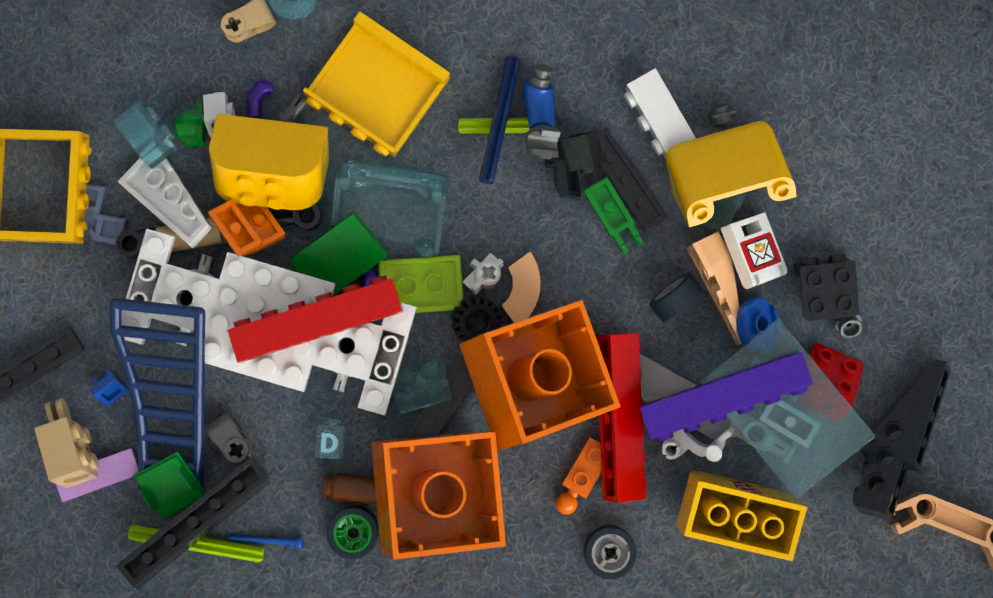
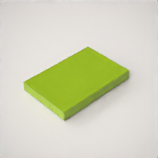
(426, 282)

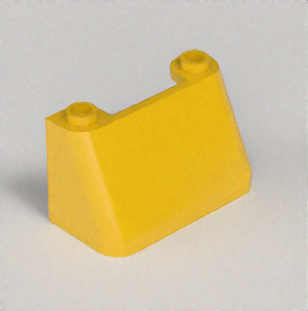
(727, 166)

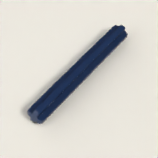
(499, 120)

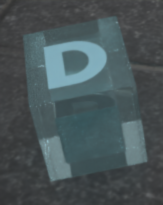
(330, 439)

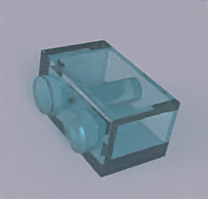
(145, 135)

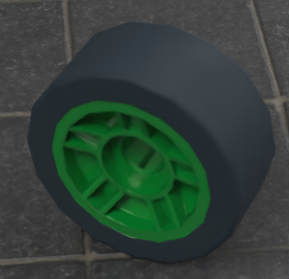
(345, 544)

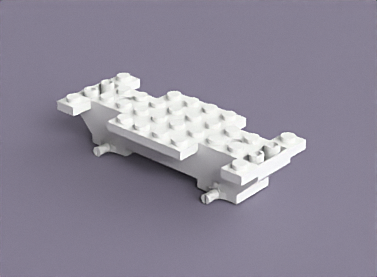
(256, 287)

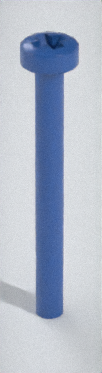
(268, 540)

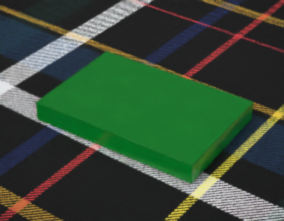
(340, 253)

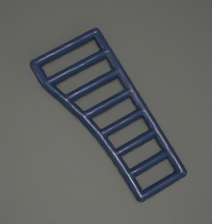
(137, 385)

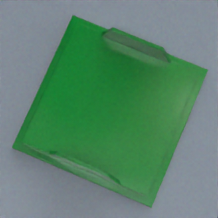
(169, 485)

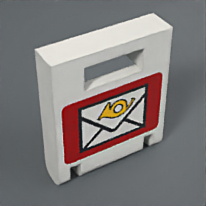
(755, 255)

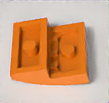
(246, 227)

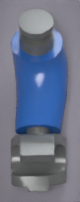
(539, 105)

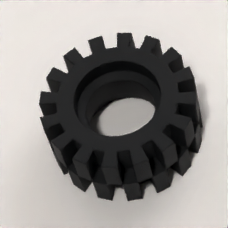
(469, 306)

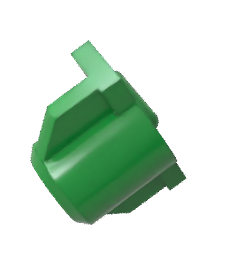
(191, 127)

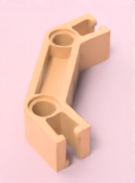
(947, 518)

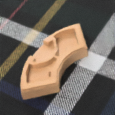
(525, 288)

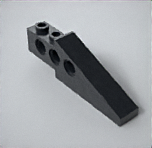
(915, 419)

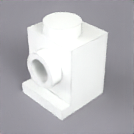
(216, 104)

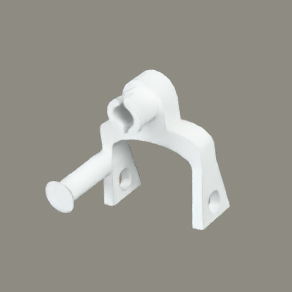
(686, 441)

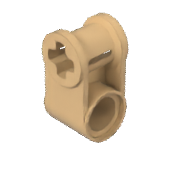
(251, 20)

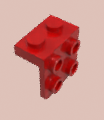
(840, 369)

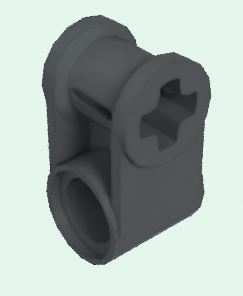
(228, 433)

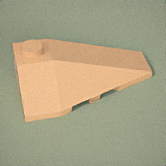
(717, 272)

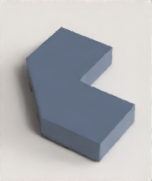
(101, 226)

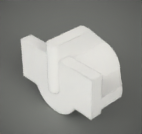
(485, 274)

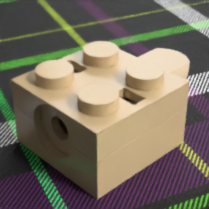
(66, 447)

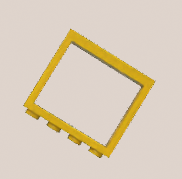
(78, 178)

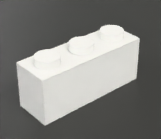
(657, 112)

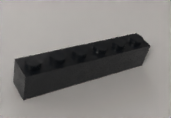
(193, 524)

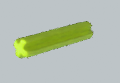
(483, 125)

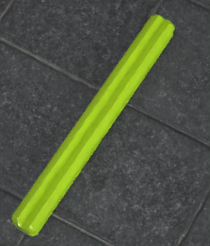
(206, 545)

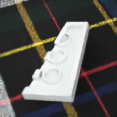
(167, 199)

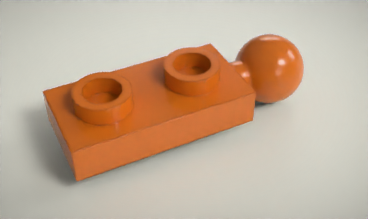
(580, 477)

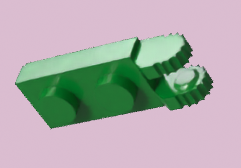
(612, 213)

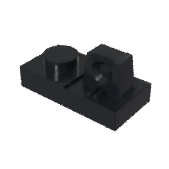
(566, 182)

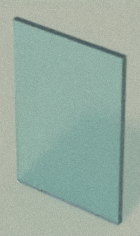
(802, 433)

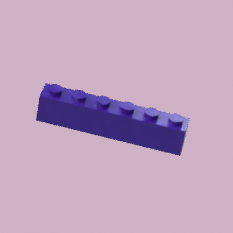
(725, 395)

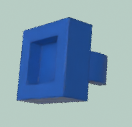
(108, 388)

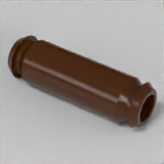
(349, 488)

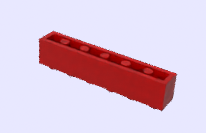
(316, 320)
(623, 427)

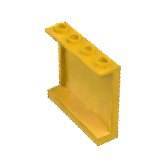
(377, 86)

